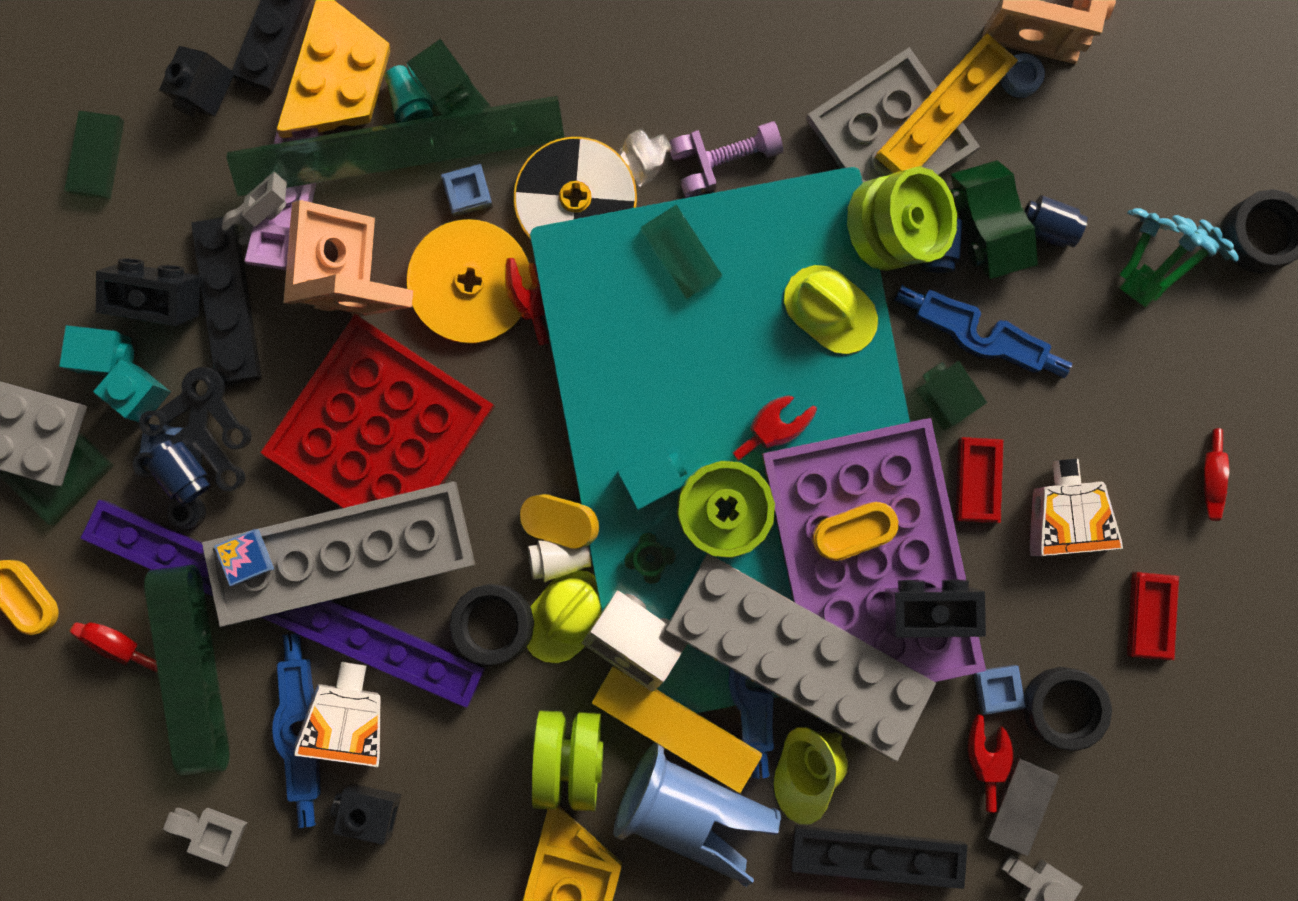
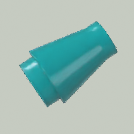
(406, 96)

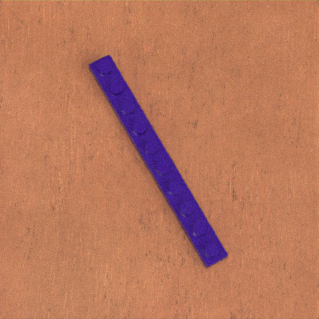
(324, 622)

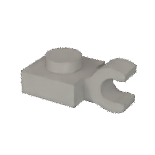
(262, 202)
(212, 835)
(1043, 883)

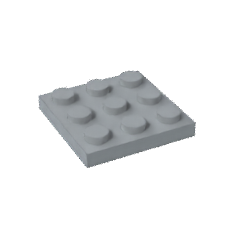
(871, 112)

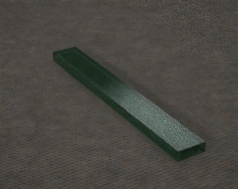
(399, 144)

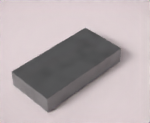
(1021, 806)

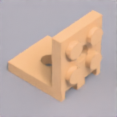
(1048, 27)
(345, 282)

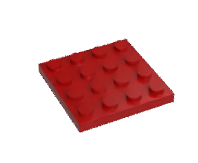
(376, 421)

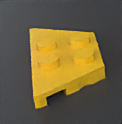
(335, 73)
(571, 863)

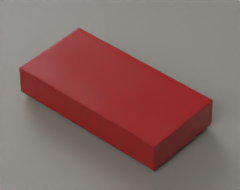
(979, 480)
(1153, 616)

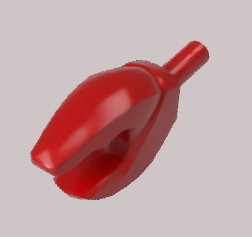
(528, 301)
(769, 428)
(1216, 477)
(111, 644)
(991, 765)

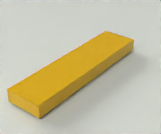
(947, 106)
(678, 729)

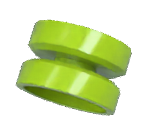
(902, 219)
(750, 513)
(567, 760)

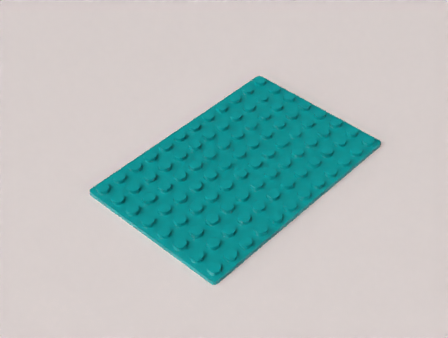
(693, 373)

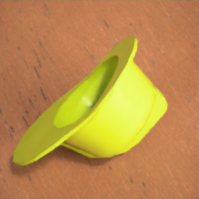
(831, 309)
(564, 616)
(809, 773)

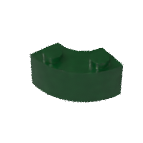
(994, 219)

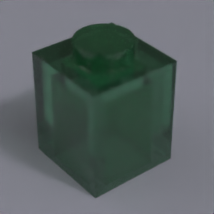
(441, 78)
(950, 394)

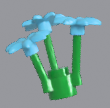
(1148, 284)

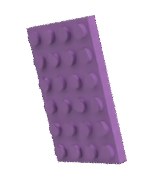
(885, 466)

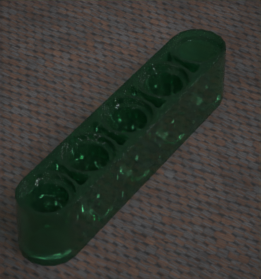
(187, 670)

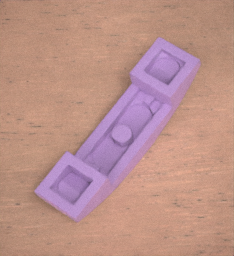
(271, 237)

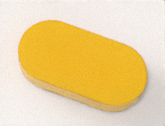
(559, 521)
(855, 531)
(25, 599)

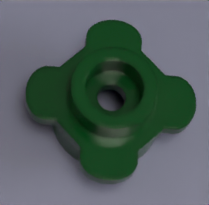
(650, 570)

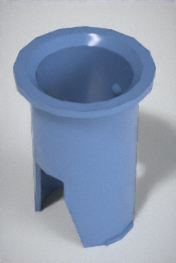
(679, 811)

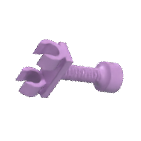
(765, 141)

